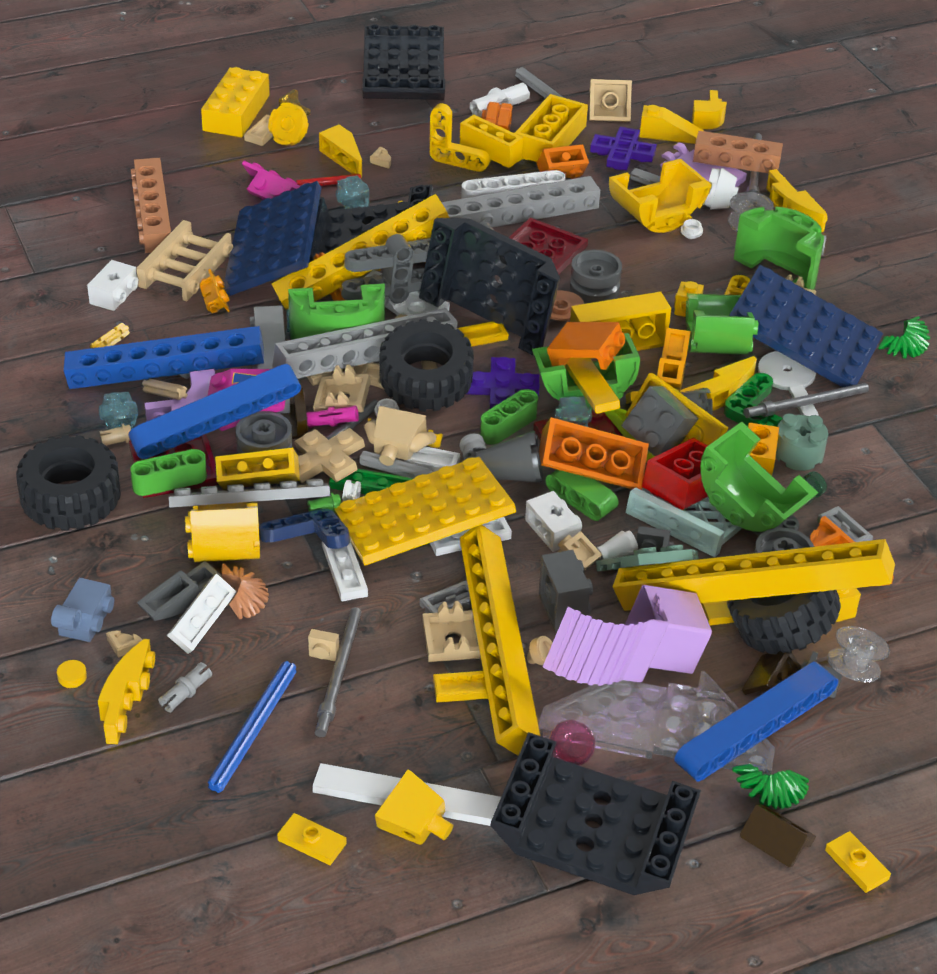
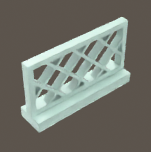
(684, 525)

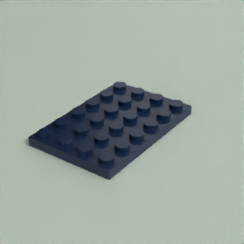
(273, 238)
(808, 328)

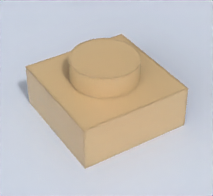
(323, 645)

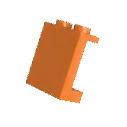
(587, 340)

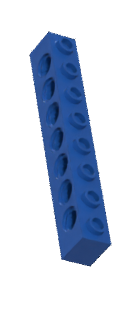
(163, 357)

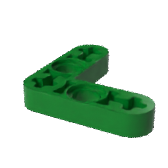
(736, 403)

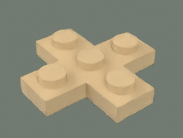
(328, 455)

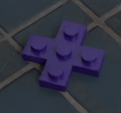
(623, 148)
(502, 381)

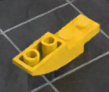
(786, 196)
(726, 381)
(123, 687)

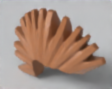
(250, 591)

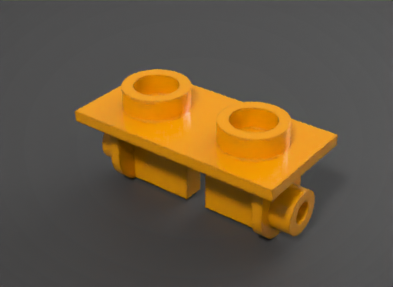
(213, 294)

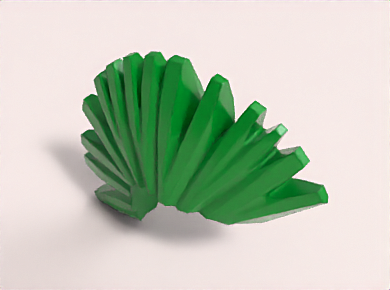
(911, 343)
(775, 789)

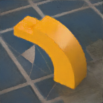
(674, 357)

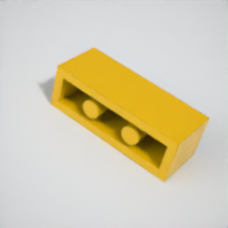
(498, 142)
(257, 467)

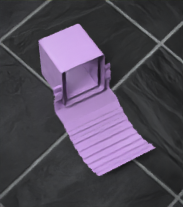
(661, 632)

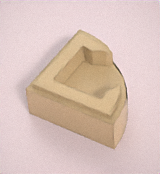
(381, 158)
(121, 642)

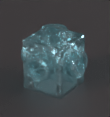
(352, 192)
(118, 410)
(573, 410)

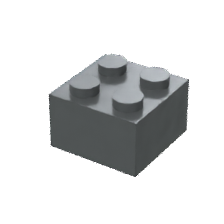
(659, 420)
(563, 586)

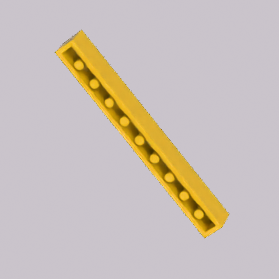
(765, 573)
(498, 639)

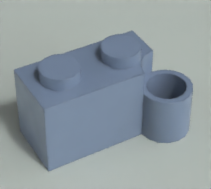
(83, 610)

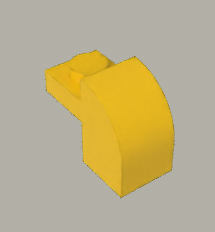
(709, 113)

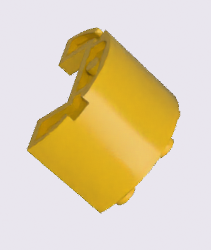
(665, 203)
(223, 532)

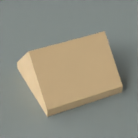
(610, 100)

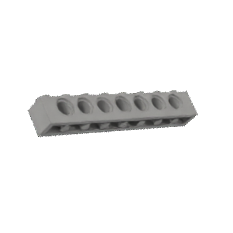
(527, 202)
(346, 346)

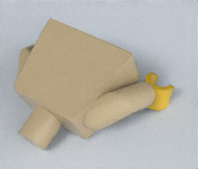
(399, 434)

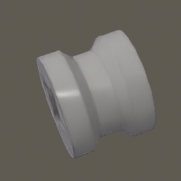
(471, 444)

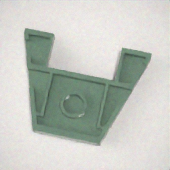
(648, 556)

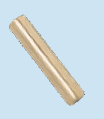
(165, 389)

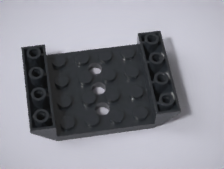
(404, 62)
(342, 225)
(463, 270)
(552, 799)

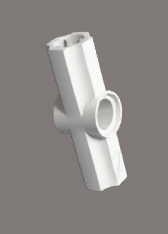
(511, 95)

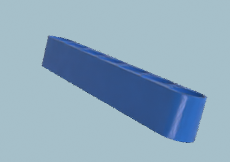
(214, 411)
(755, 721)

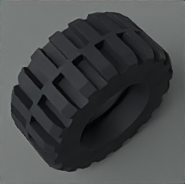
(424, 387)
(68, 504)
(785, 620)

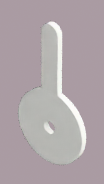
(794, 380)

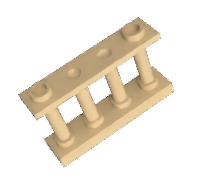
(175, 246)

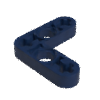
(321, 521)

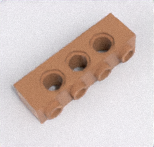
(737, 152)

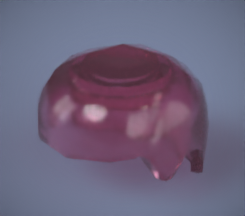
(574, 742)

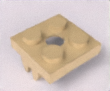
(333, 390)
(446, 622)

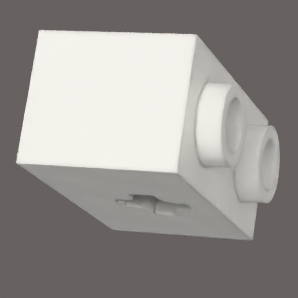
(112, 285)
(551, 519)

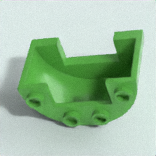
(782, 238)
(316, 318)
(713, 327)
(619, 374)
(744, 488)

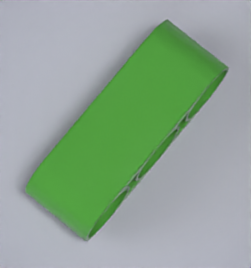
(509, 416)
(168, 472)
(582, 493)

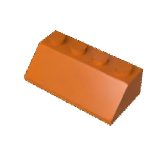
(593, 453)

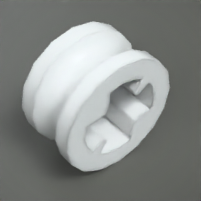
(351, 491)

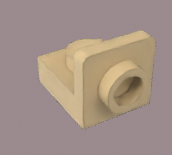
(582, 548)

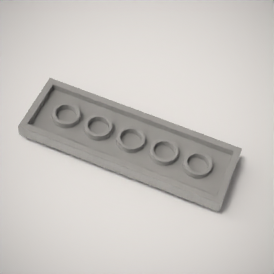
(260, 492)

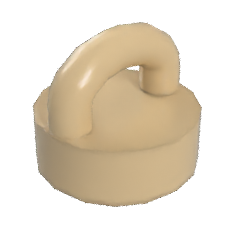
(539, 650)

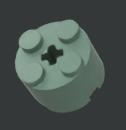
(801, 441)

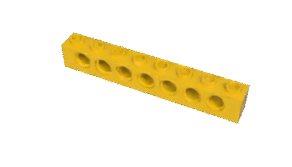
(328, 271)

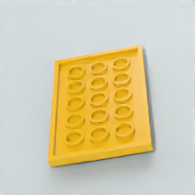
(424, 510)

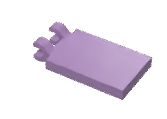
(701, 168)

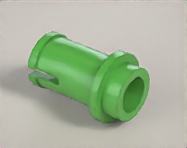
(327, 502)

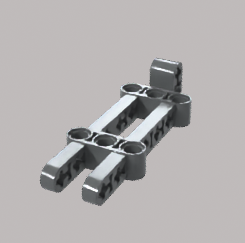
(397, 263)

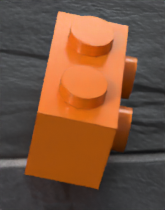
(567, 159)

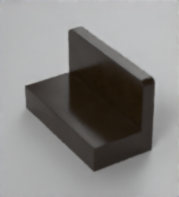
(297, 416)
(770, 671)
(776, 835)

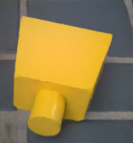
(413, 811)

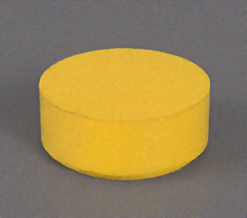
(71, 673)

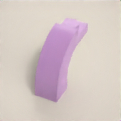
(199, 389)

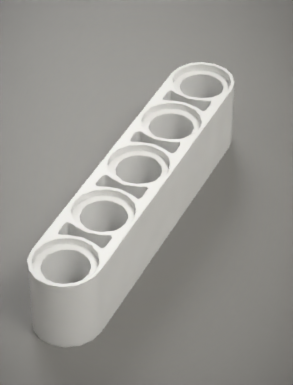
(504, 183)

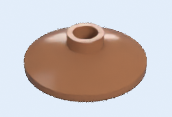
(563, 303)

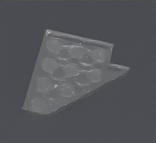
(694, 710)
(618, 714)

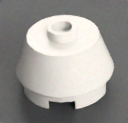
(721, 190)

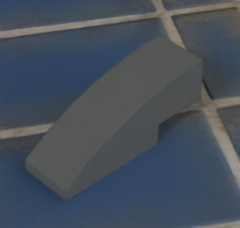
(177, 592)

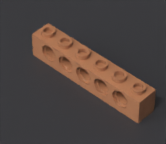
(150, 202)

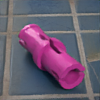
(332, 416)

